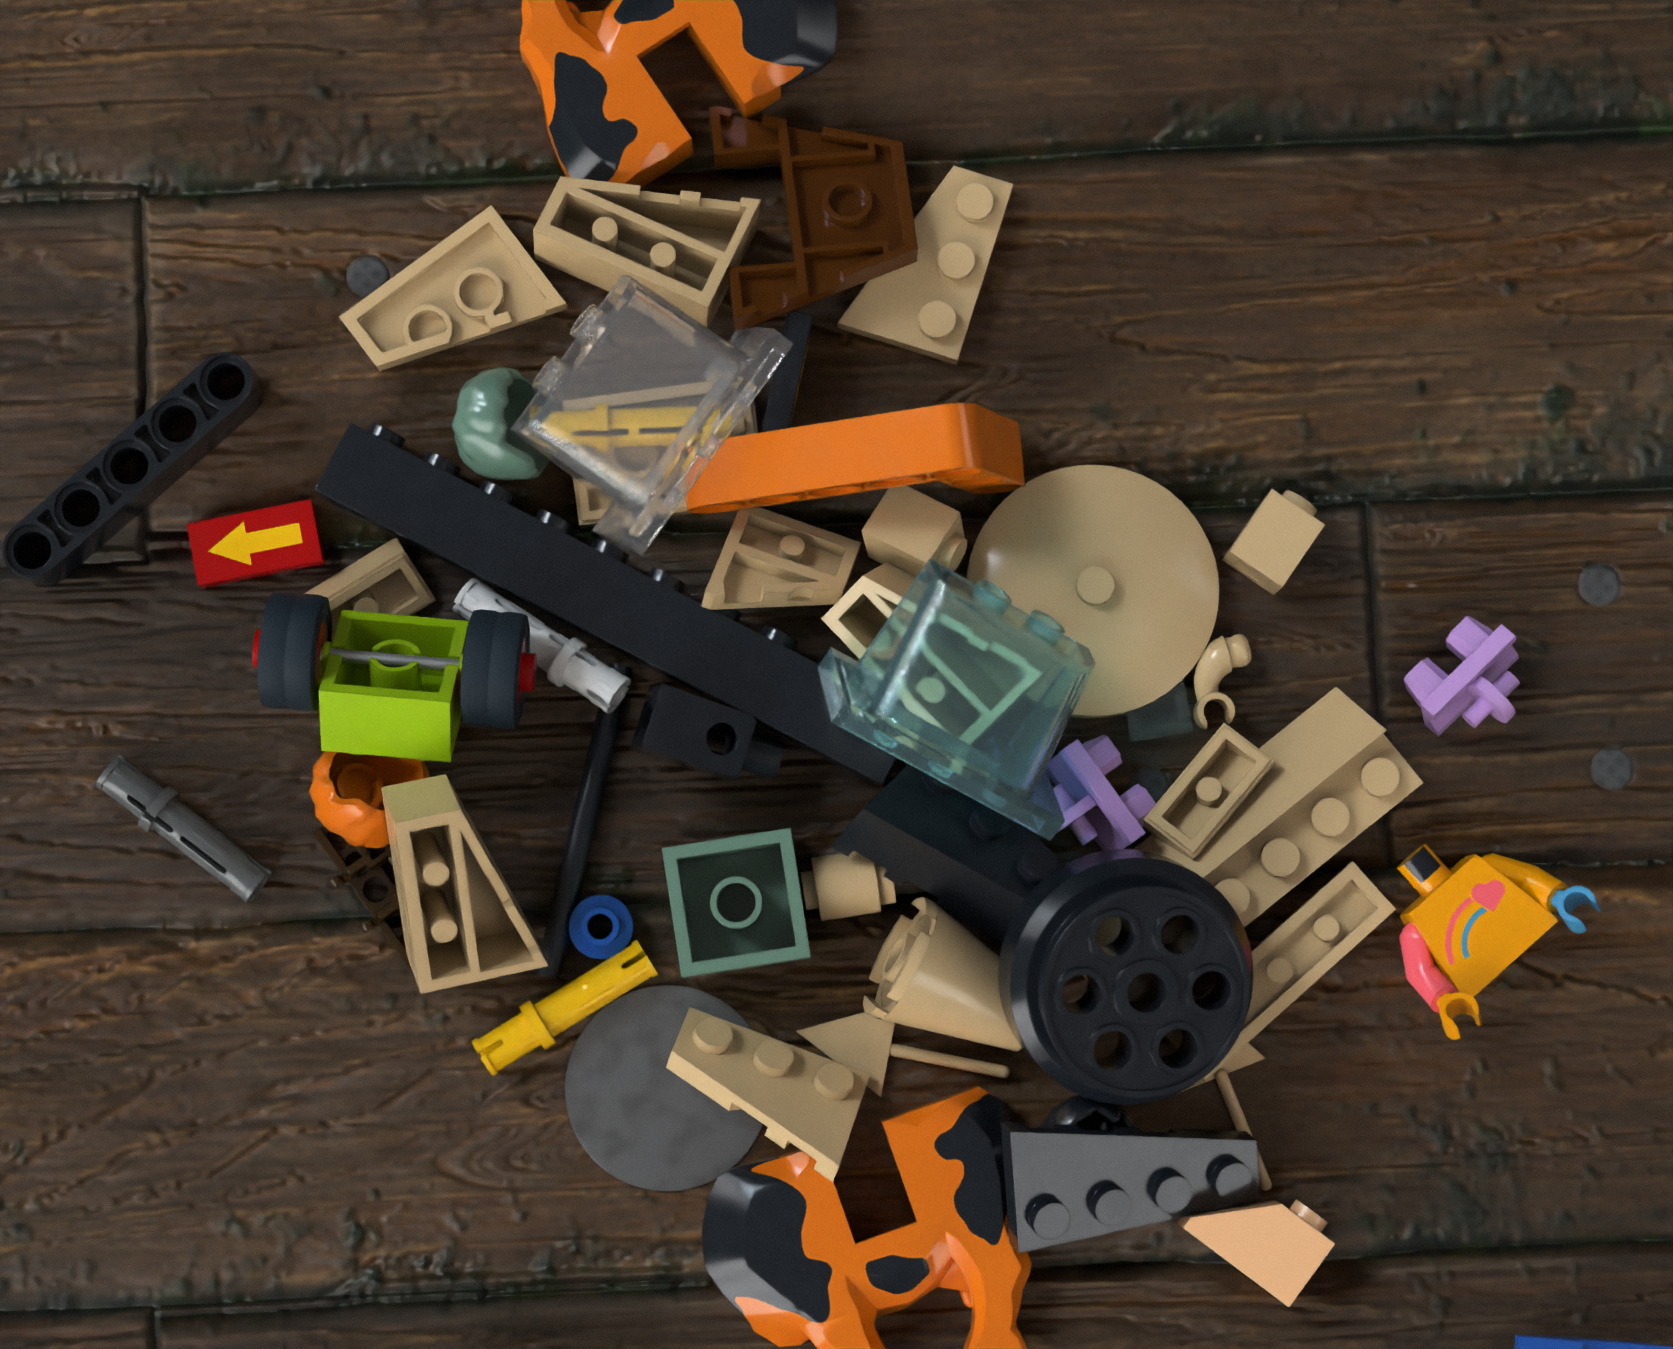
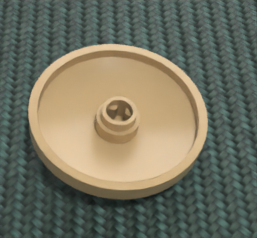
(1115, 569)

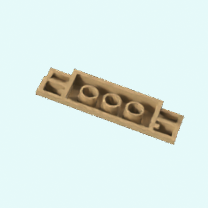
(1325, 789)

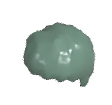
(482, 426)

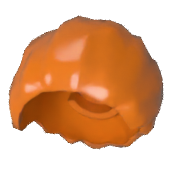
(350, 793)

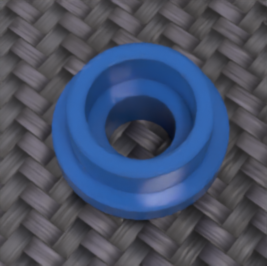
(620, 934)

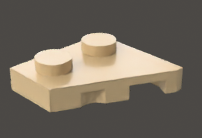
(779, 564)

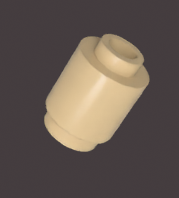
(846, 886)

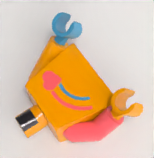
(1476, 924)

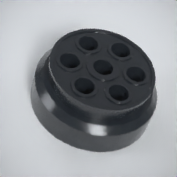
(1056, 940)

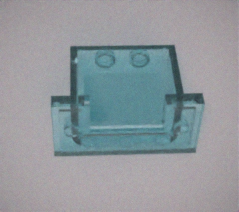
(966, 693)

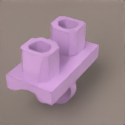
(1477, 680)
(1090, 801)

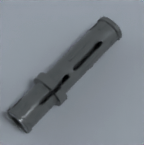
(164, 813)

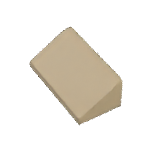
(377, 583)
(1207, 792)

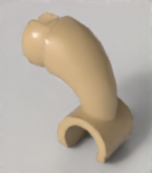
(1215, 663)

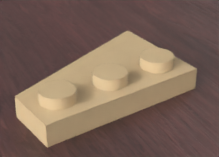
(453, 295)

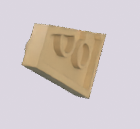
(933, 300)
(782, 1086)

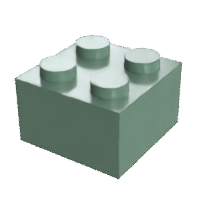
(736, 903)

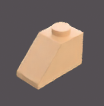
(1266, 1243)

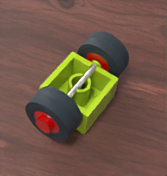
(391, 678)

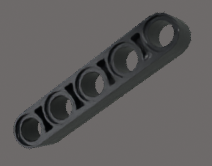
(102, 474)

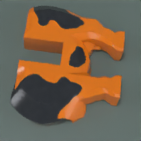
(606, 108)
(792, 1264)

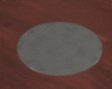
(639, 1114)

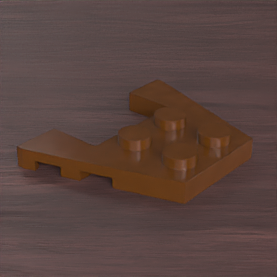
(842, 206)

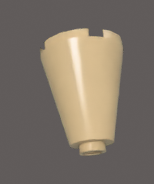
(939, 980)

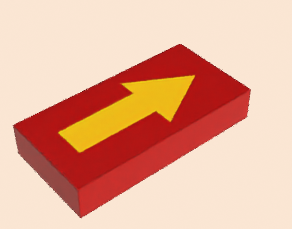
(256, 543)

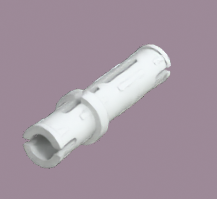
(561, 658)

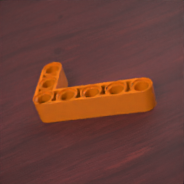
(939, 443)

